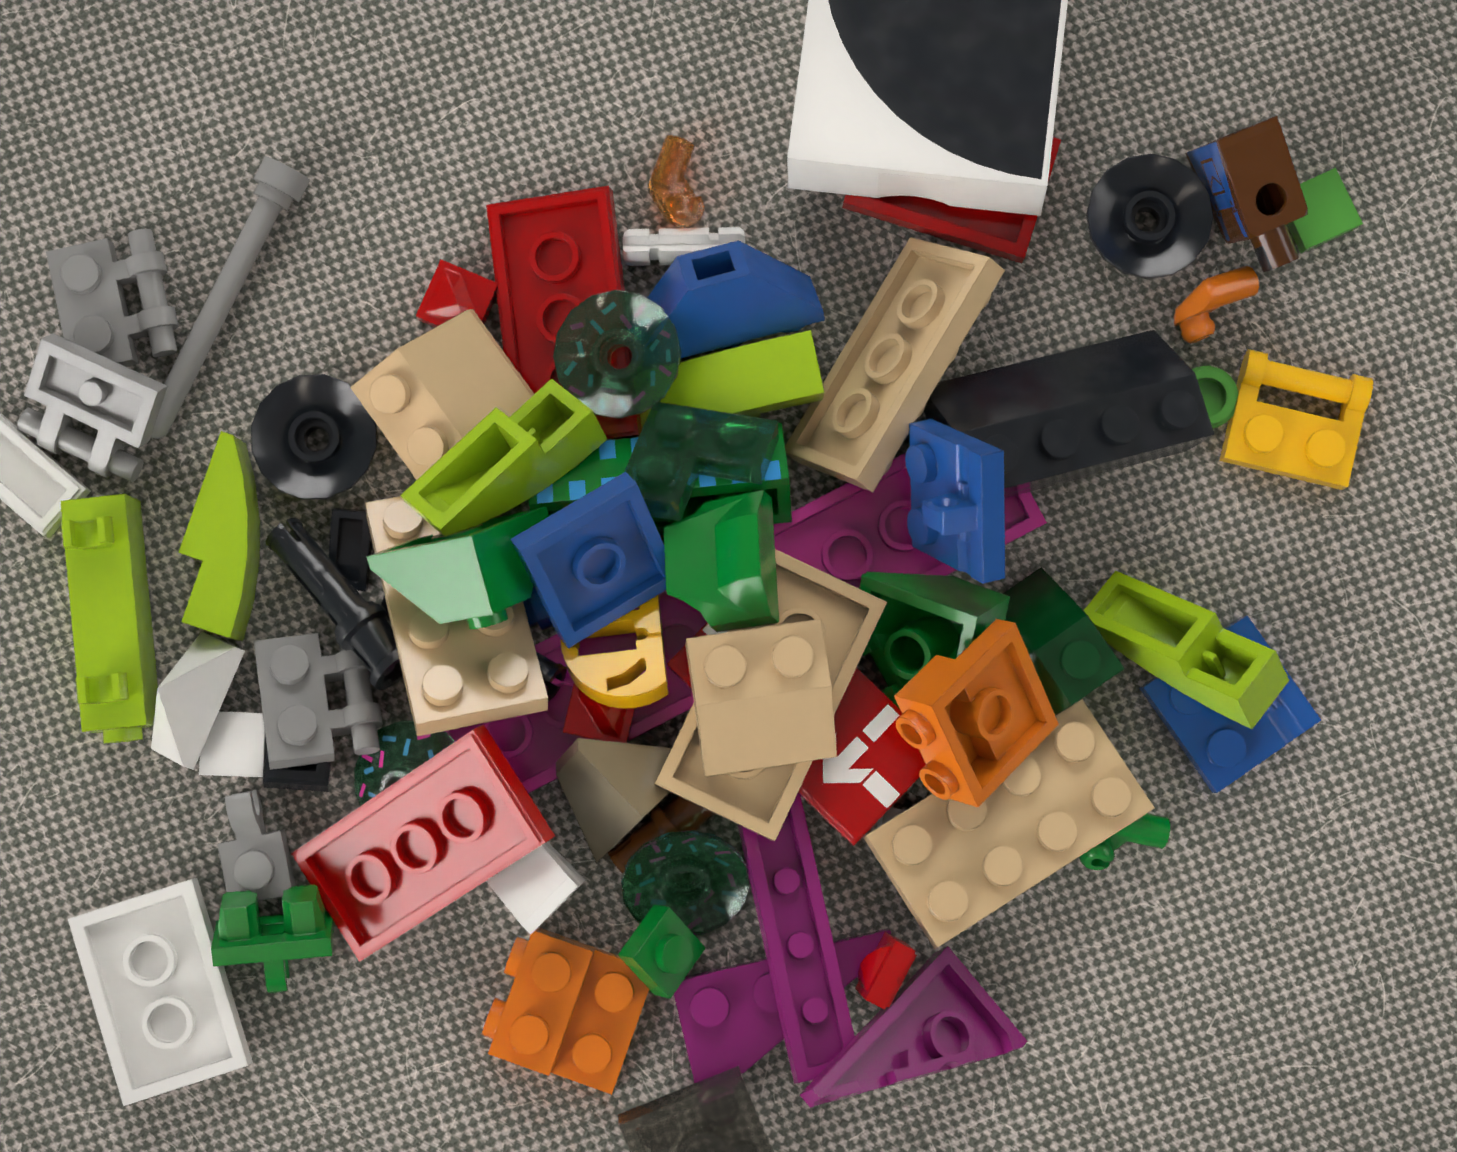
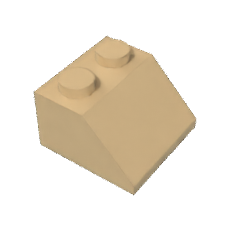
(440, 389)
(762, 697)

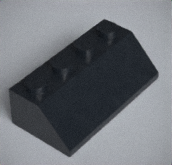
(1079, 410)

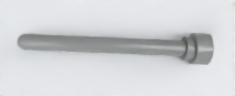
(275, 190)

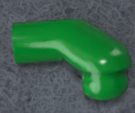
(1147, 831)

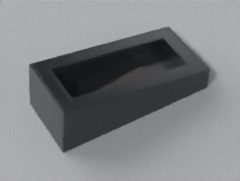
(350, 545)

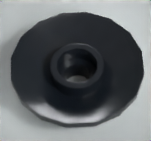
(1170, 195)
(287, 420)

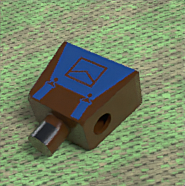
(1251, 168)

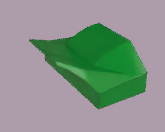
(725, 561)

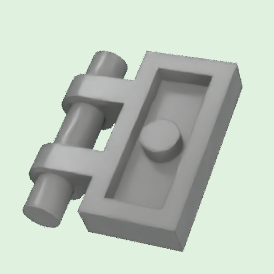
(93, 301)
(97, 393)
(296, 703)

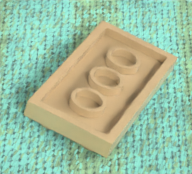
(893, 361)
(448, 670)
(764, 795)
(968, 860)

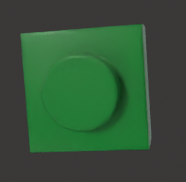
(661, 951)

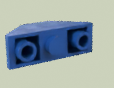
(733, 297)

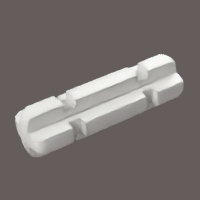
(641, 246)

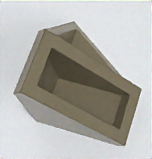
(610, 787)

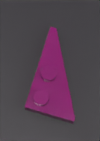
(733, 1013)
(931, 1026)

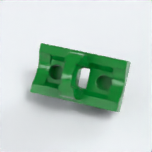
(246, 938)

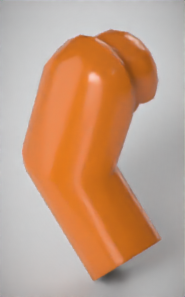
(1209, 295)

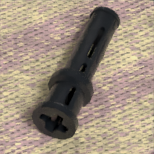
(358, 623)

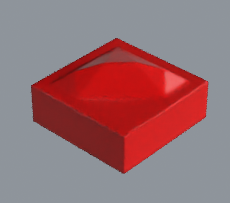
(454, 292)
(595, 720)
(884, 970)

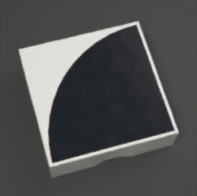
(929, 100)

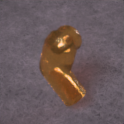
(670, 188)

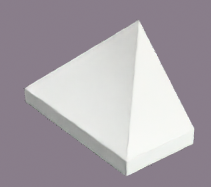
(192, 698)

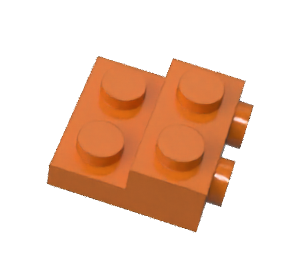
(975, 715)
(566, 1010)

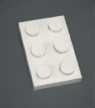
(157, 993)

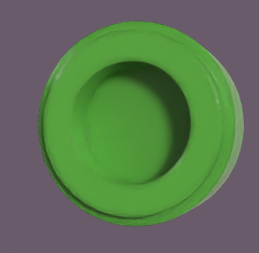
(1218, 393)

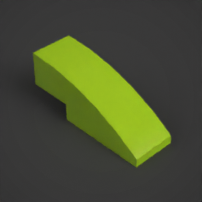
(750, 378)
(506, 460)
(226, 540)
(1188, 648)

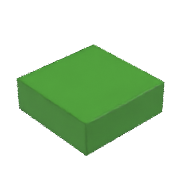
(1329, 212)

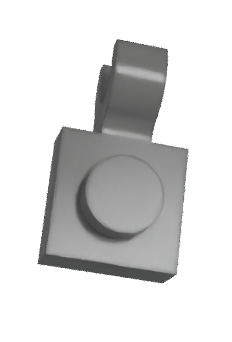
(255, 858)

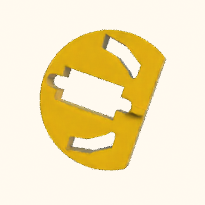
(608, 675)

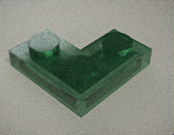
(693, 441)

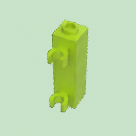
(110, 615)

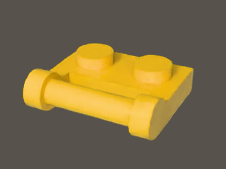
(1292, 440)

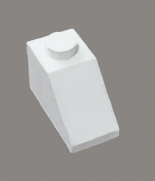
(536, 885)

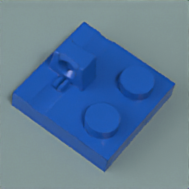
(957, 499)
(594, 559)
(1222, 747)

